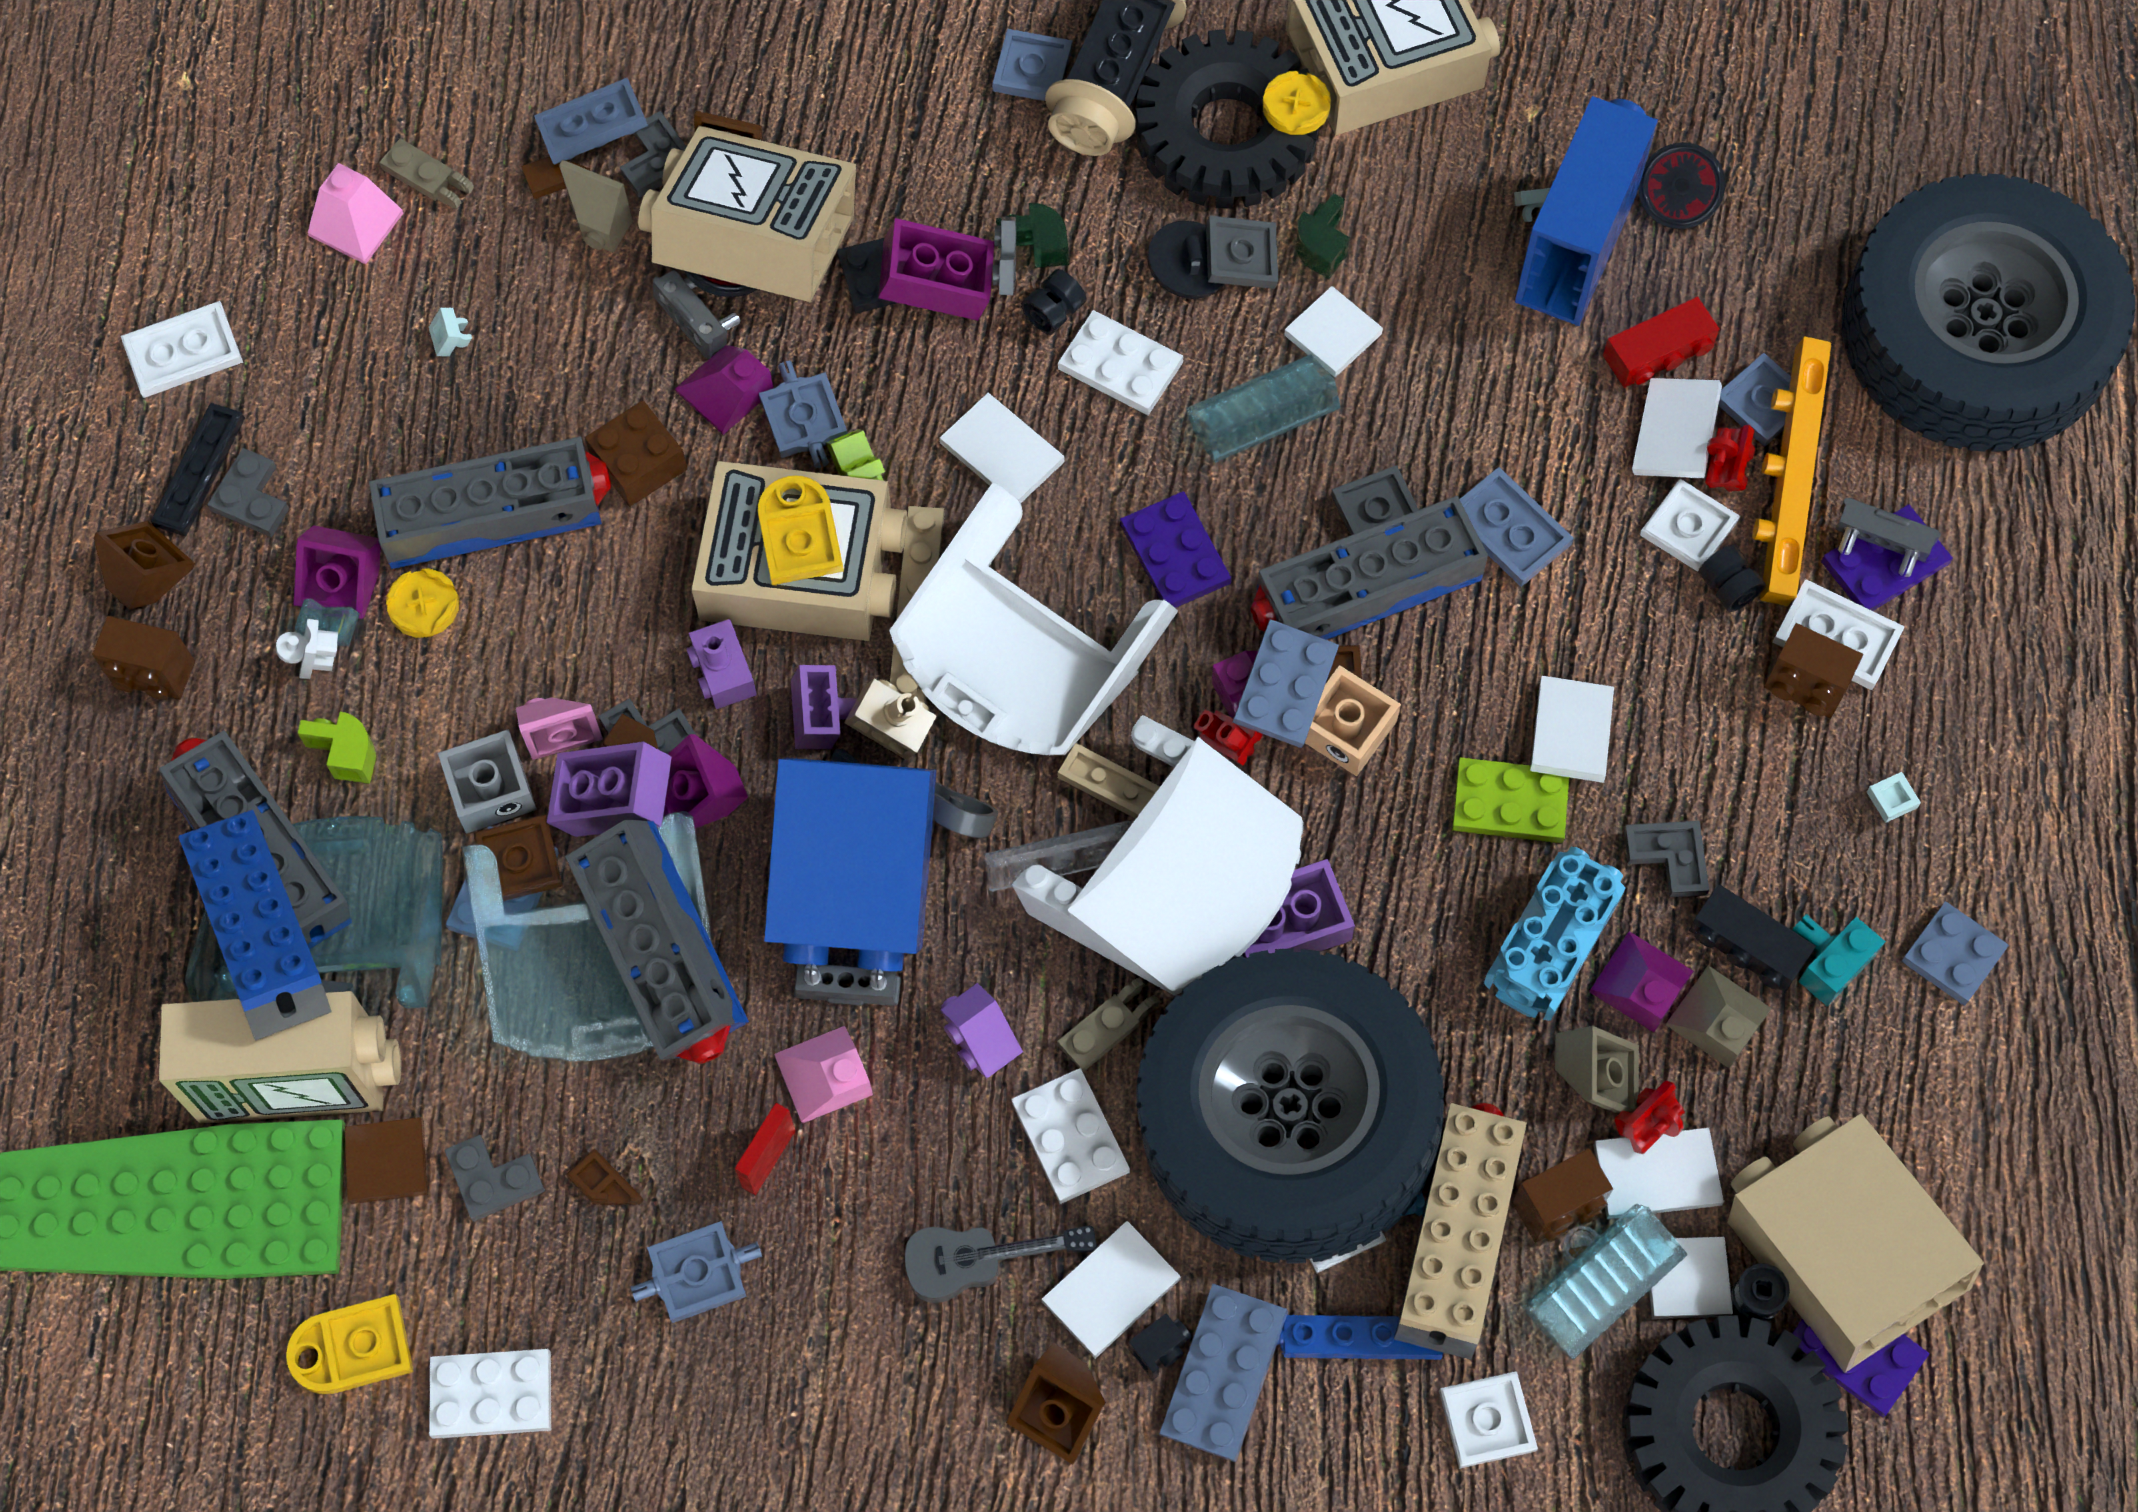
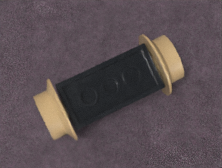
(1095, 99)

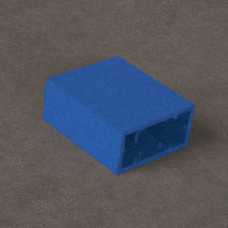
(1586, 209)
(850, 861)

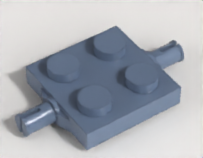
(802, 414)
(696, 1272)

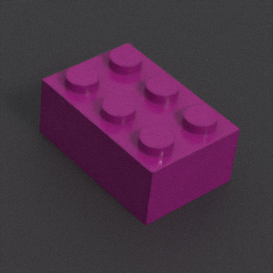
(936, 269)

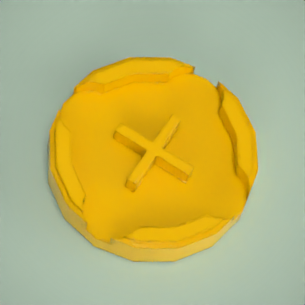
(1296, 103)
(422, 603)

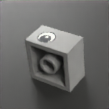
(487, 781)

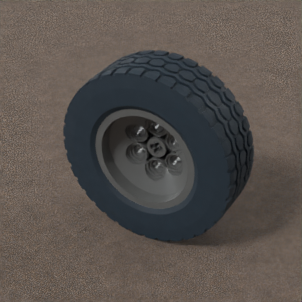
(2021, 251)
(1298, 1021)

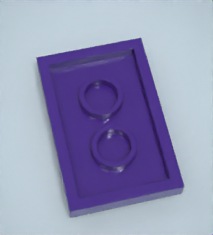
(1175, 550)
(1872, 572)
(1878, 1378)

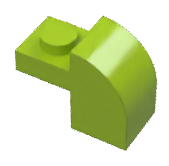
(854, 456)
(350, 746)

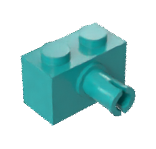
(1837, 957)

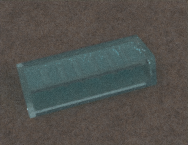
(1263, 408)
(1605, 1280)

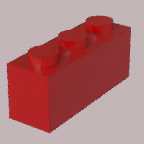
(1661, 342)

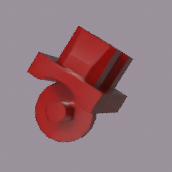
(1730, 454)
(1226, 737)
(1656, 1115)

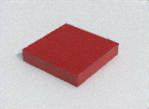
(765, 1149)

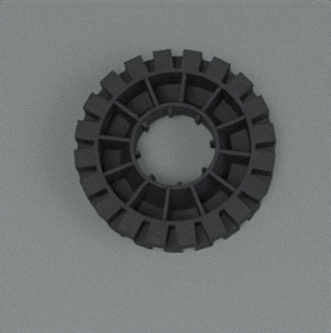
(1200, 76)
(1748, 1360)

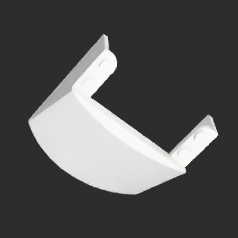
(1003, 657)
(1187, 877)

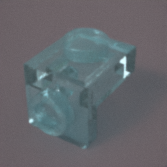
(329, 619)

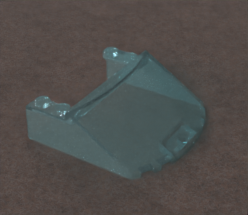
(393, 900)
(550, 970)

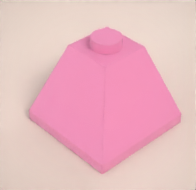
(352, 214)
(556, 725)
(824, 1074)

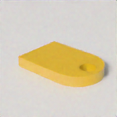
(798, 534)
(353, 1346)

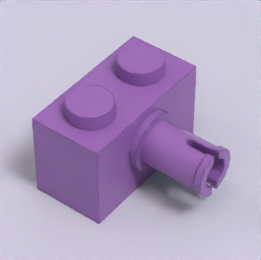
(721, 663)
(817, 707)
(980, 1030)

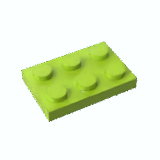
(1509, 801)

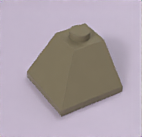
(597, 205)
(1718, 1016)
(1599, 1067)

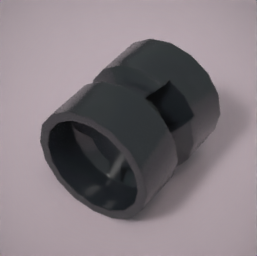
(1051, 303)
(1734, 581)
(1759, 1293)

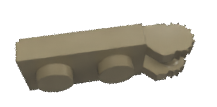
(424, 173)
(1106, 1026)

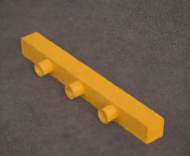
(1793, 470)

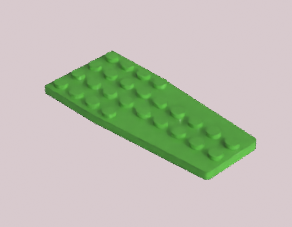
(179, 1203)

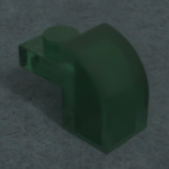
(1046, 234)
(1318, 241)

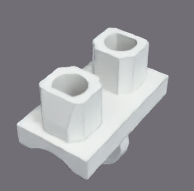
(314, 649)

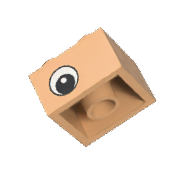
(1351, 720)

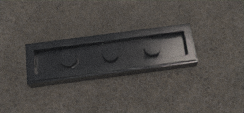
(198, 469)

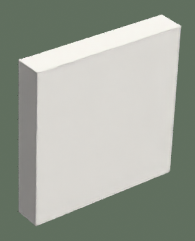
(1333, 331)
(1689, 525)
(1697, 1284)
(1488, 1420)

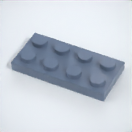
(1224, 1372)

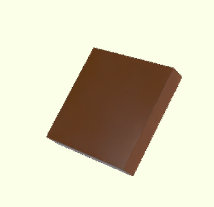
(523, 856)
(385, 1160)

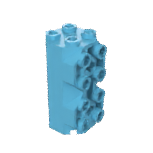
(1555, 933)

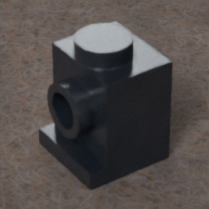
(1159, 1344)

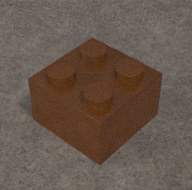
(637, 452)
(143, 658)
(1813, 671)
(1563, 1196)

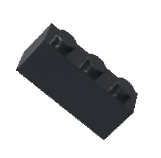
(1751, 938)

